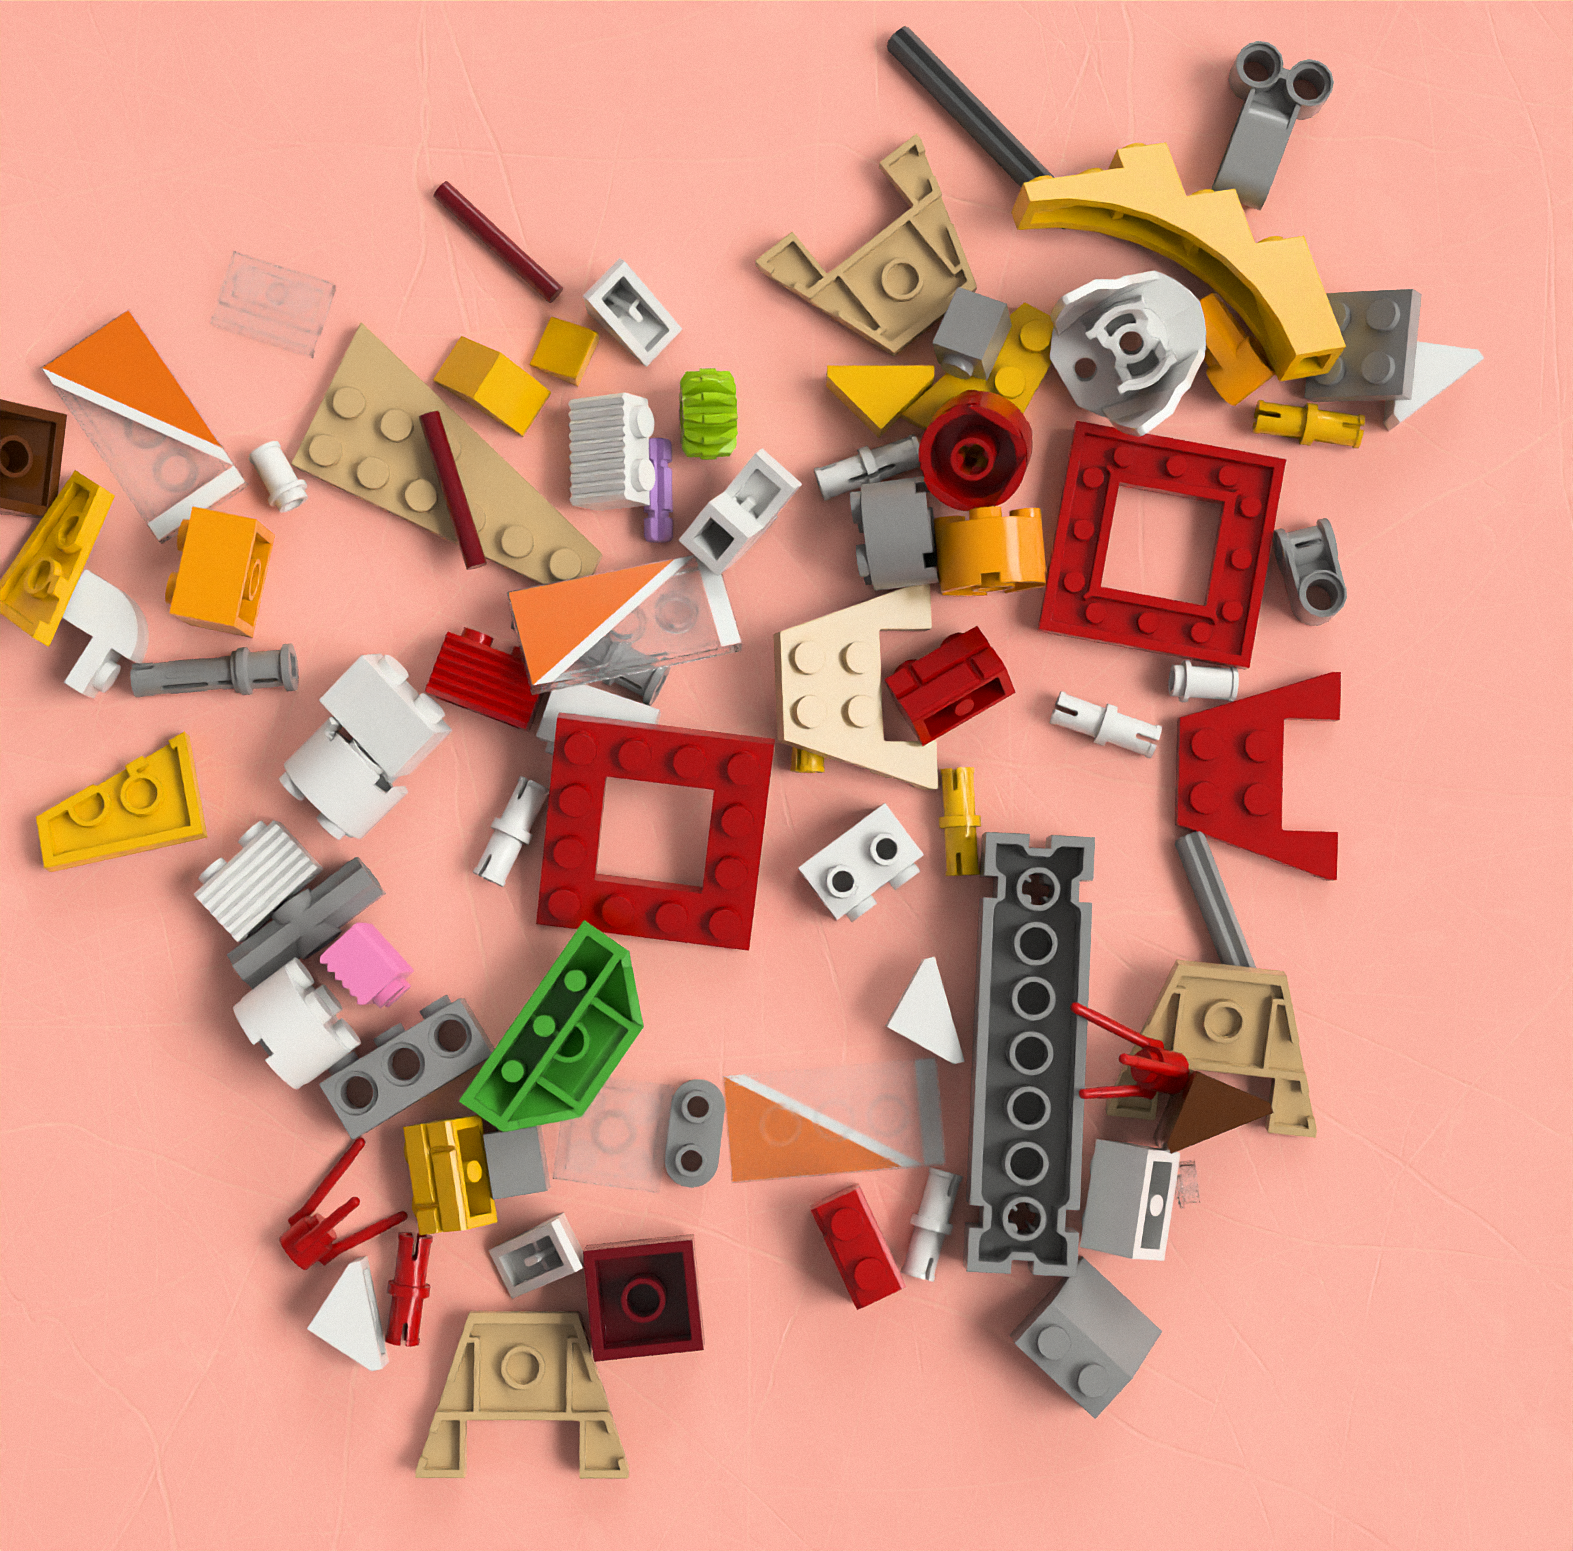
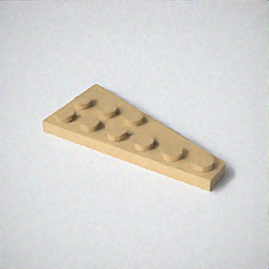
(375, 449)

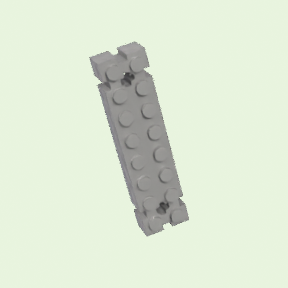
(1028, 1055)

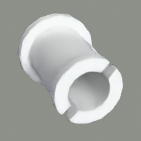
(278, 477)
(1202, 682)

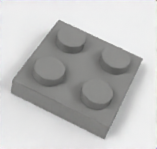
(1379, 348)

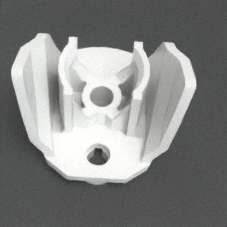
(1135, 386)

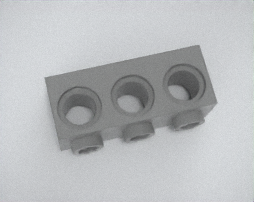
(392, 1092)

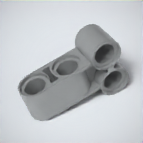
(1266, 119)

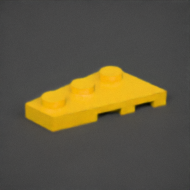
(1014, 375)
(51, 561)
(133, 812)

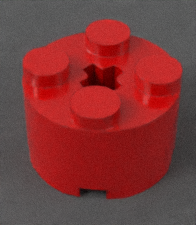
(992, 476)

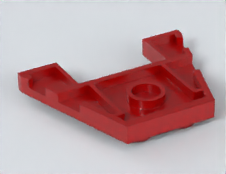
(1234, 773)

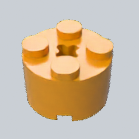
(990, 552)

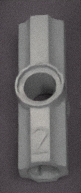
(307, 922)

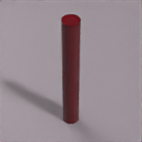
(498, 241)
(452, 490)

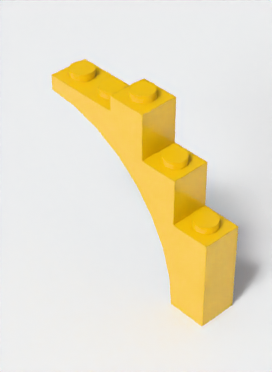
(1207, 233)

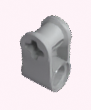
(1307, 560)

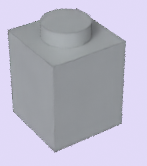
(971, 335)
(516, 1162)

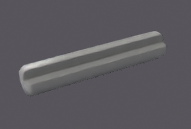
(1213, 900)

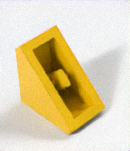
(492, 385)
(878, 392)

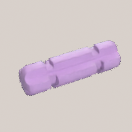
(658, 525)

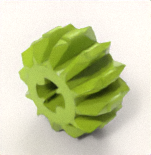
(708, 413)

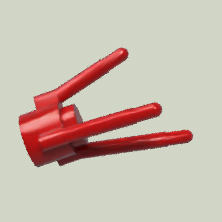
(1151, 1067)
(312, 1237)

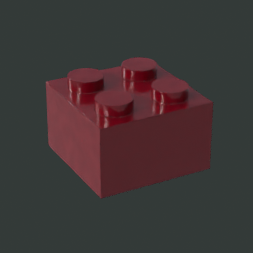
(644, 1297)

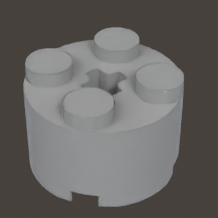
(896, 534)

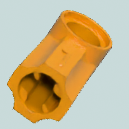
(1234, 359)

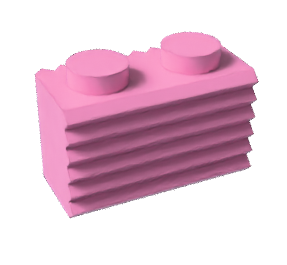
(368, 966)

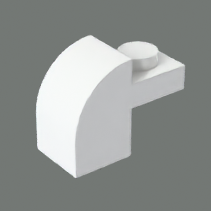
(741, 513)
(116, 630)

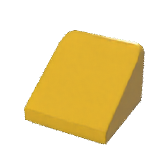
(565, 350)

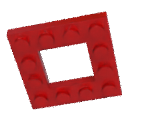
(1249, 497)
(598, 748)

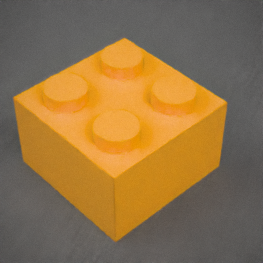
(220, 571)

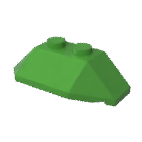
(562, 1038)

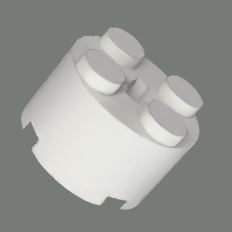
(340, 782)
(296, 1024)

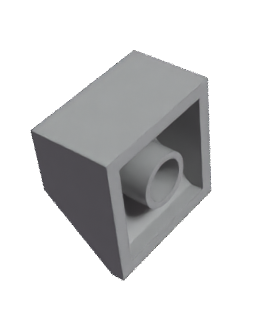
(1087, 1337)

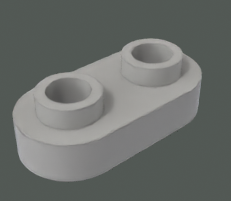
(695, 1133)

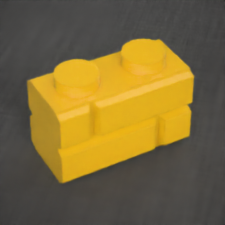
(449, 1175)

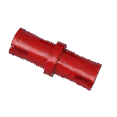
(408, 1289)

